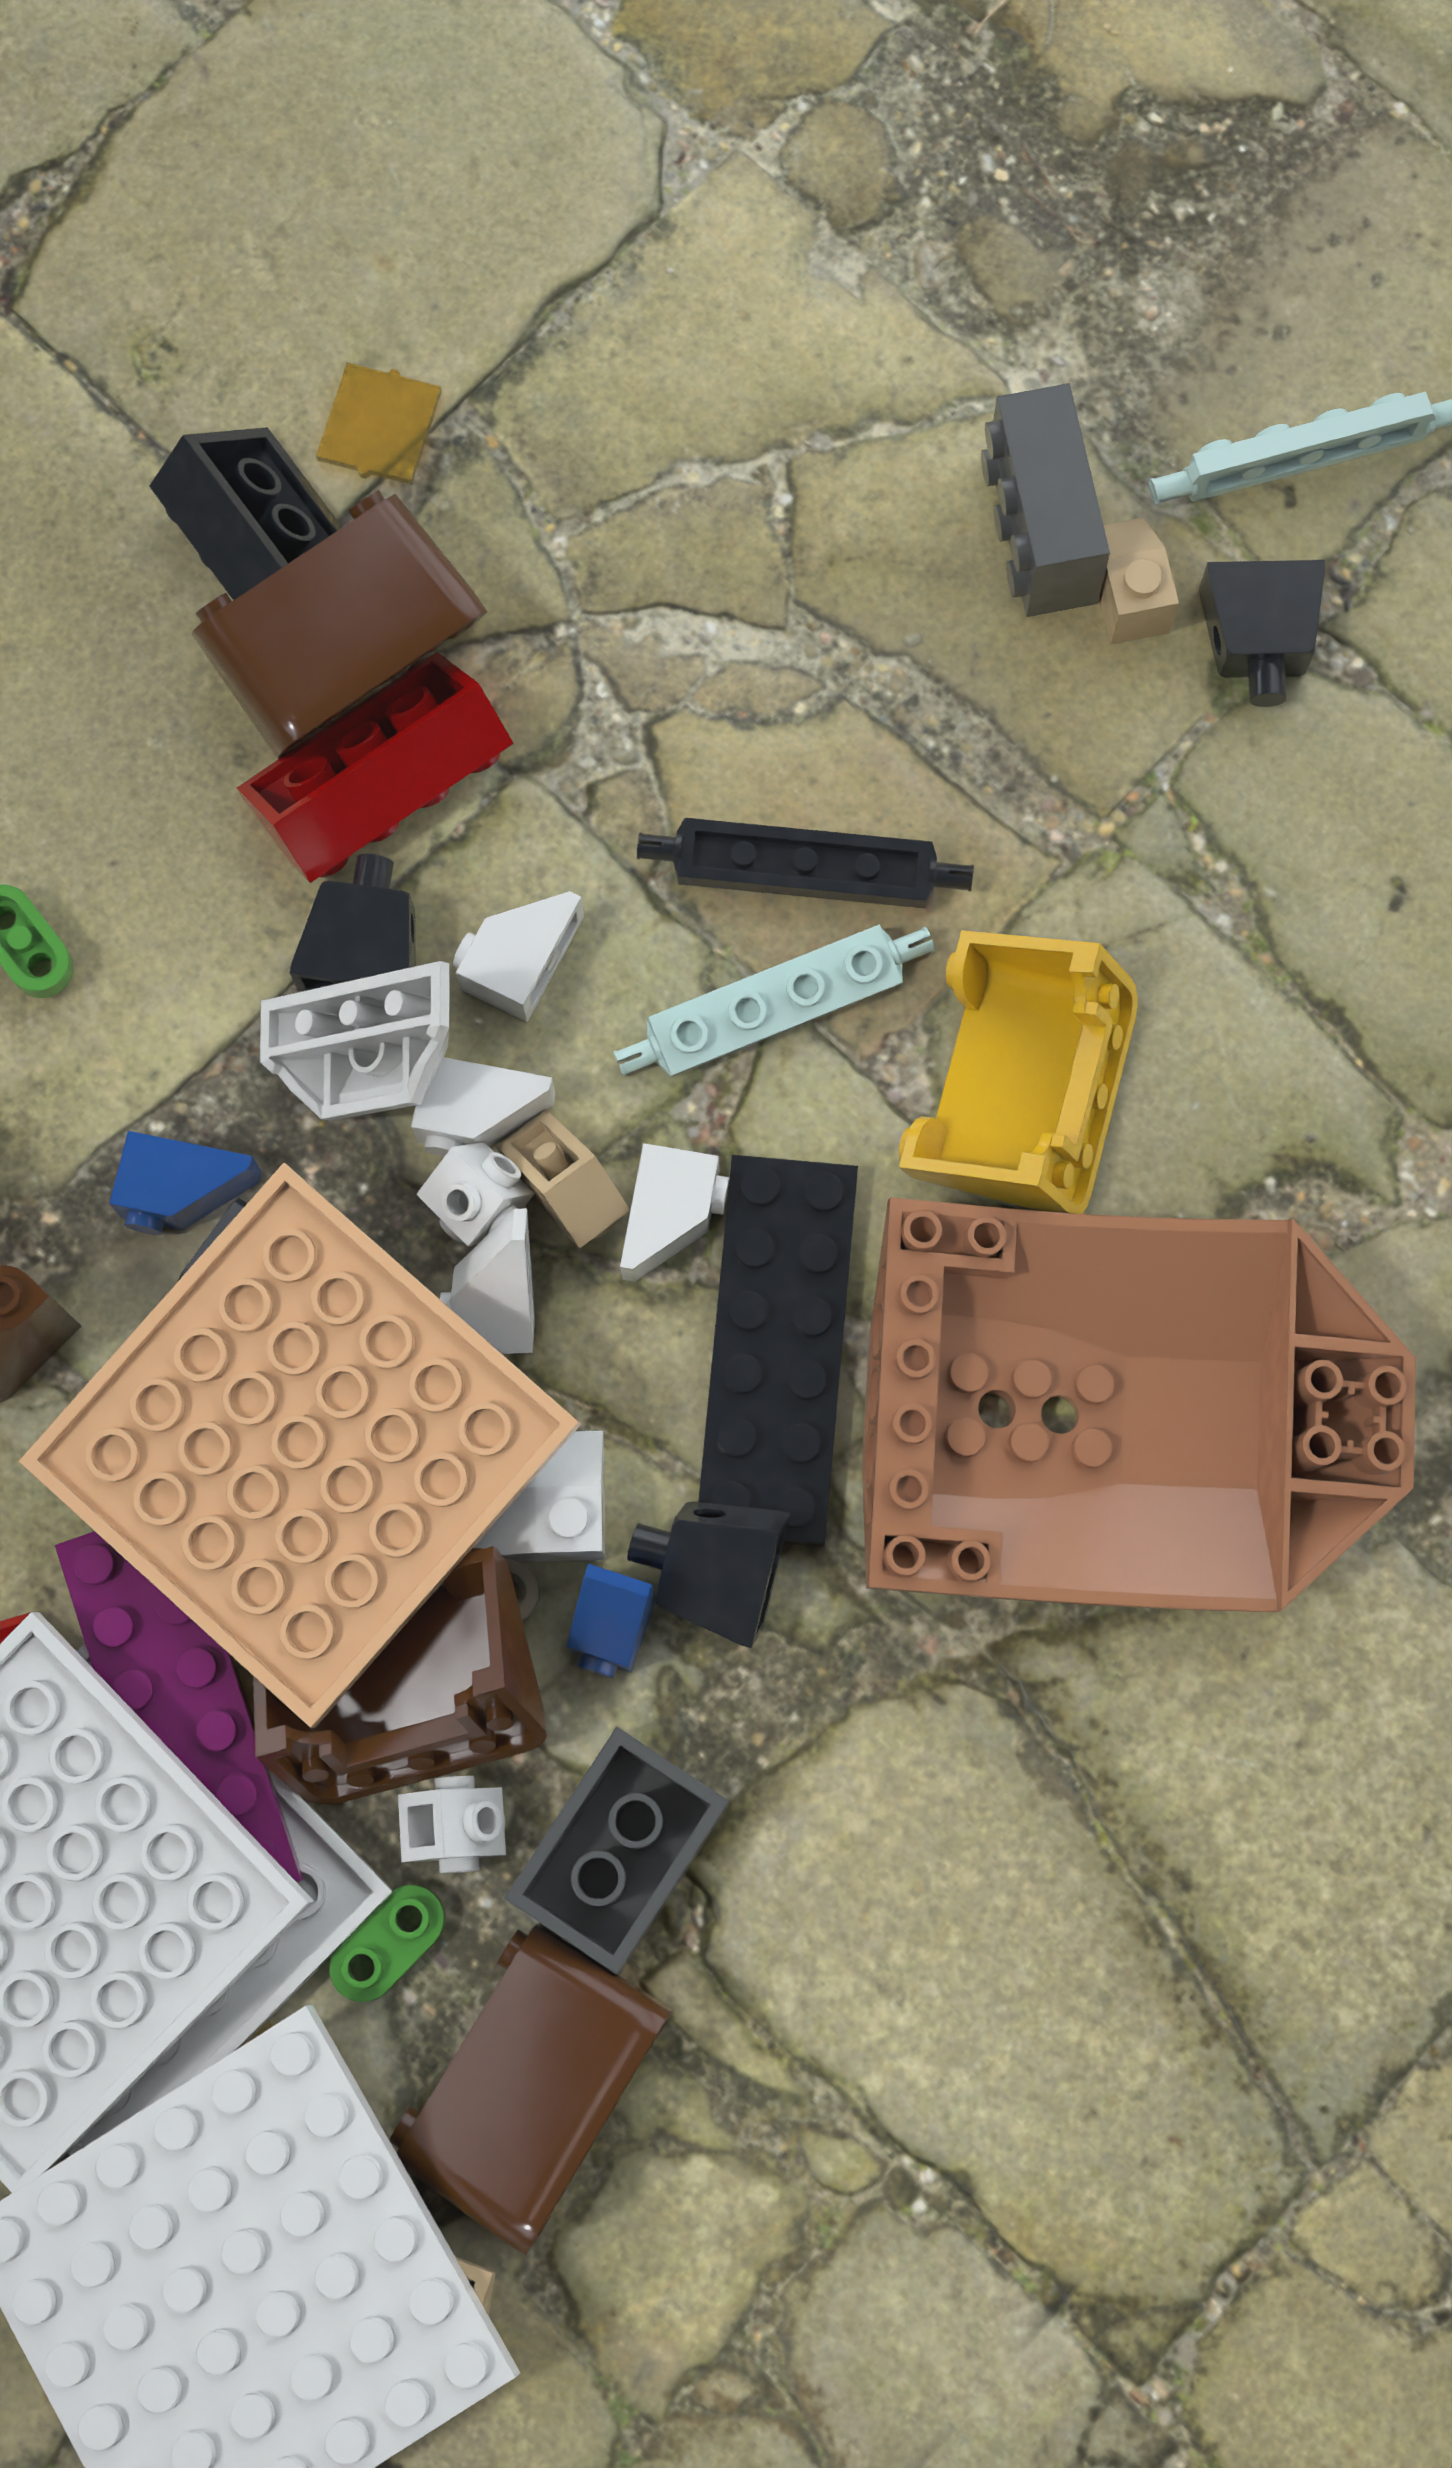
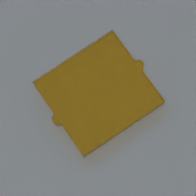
(379, 423)

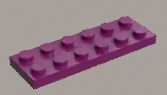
(176, 1684)

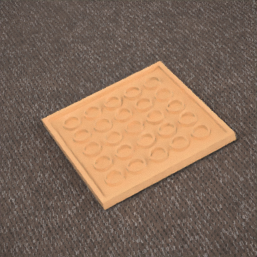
(299, 1444)

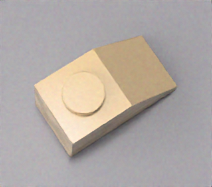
(1138, 583)
(565, 1178)

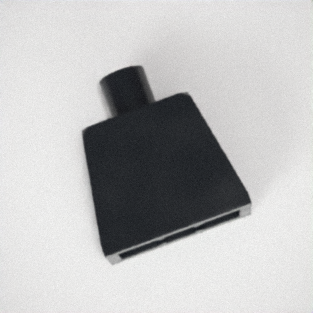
(1263, 621)
(356, 929)
(716, 1565)

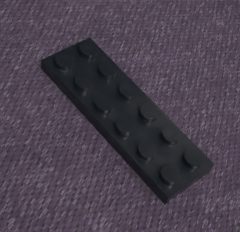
(779, 1340)

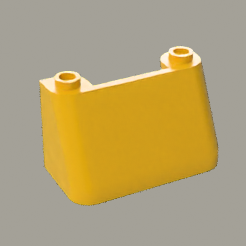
(1027, 1072)

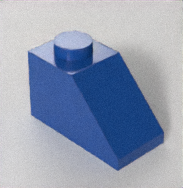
(176, 1182)
(609, 1621)

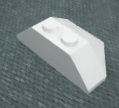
(360, 1041)

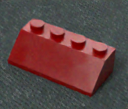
(376, 766)

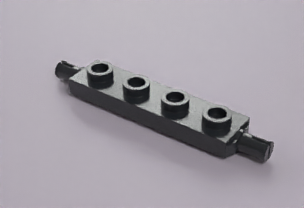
(805, 862)

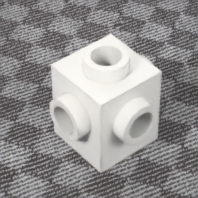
(474, 1191)
(452, 1824)

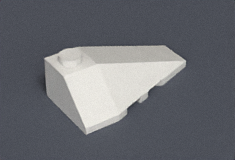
(559, 1510)

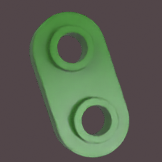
(29, 943)
(388, 1944)

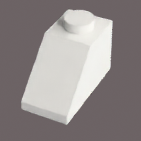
(518, 953)
(477, 1104)
(670, 1206)
(495, 1286)

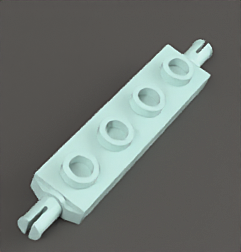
(1294, 450)
(774, 1001)

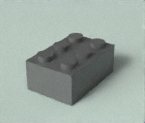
(1045, 500)
(617, 1851)

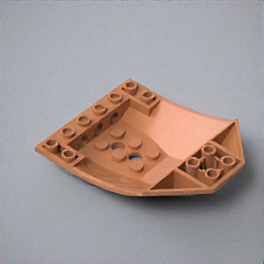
(1221, 1392)

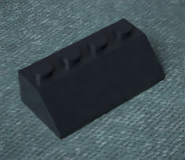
(241, 504)

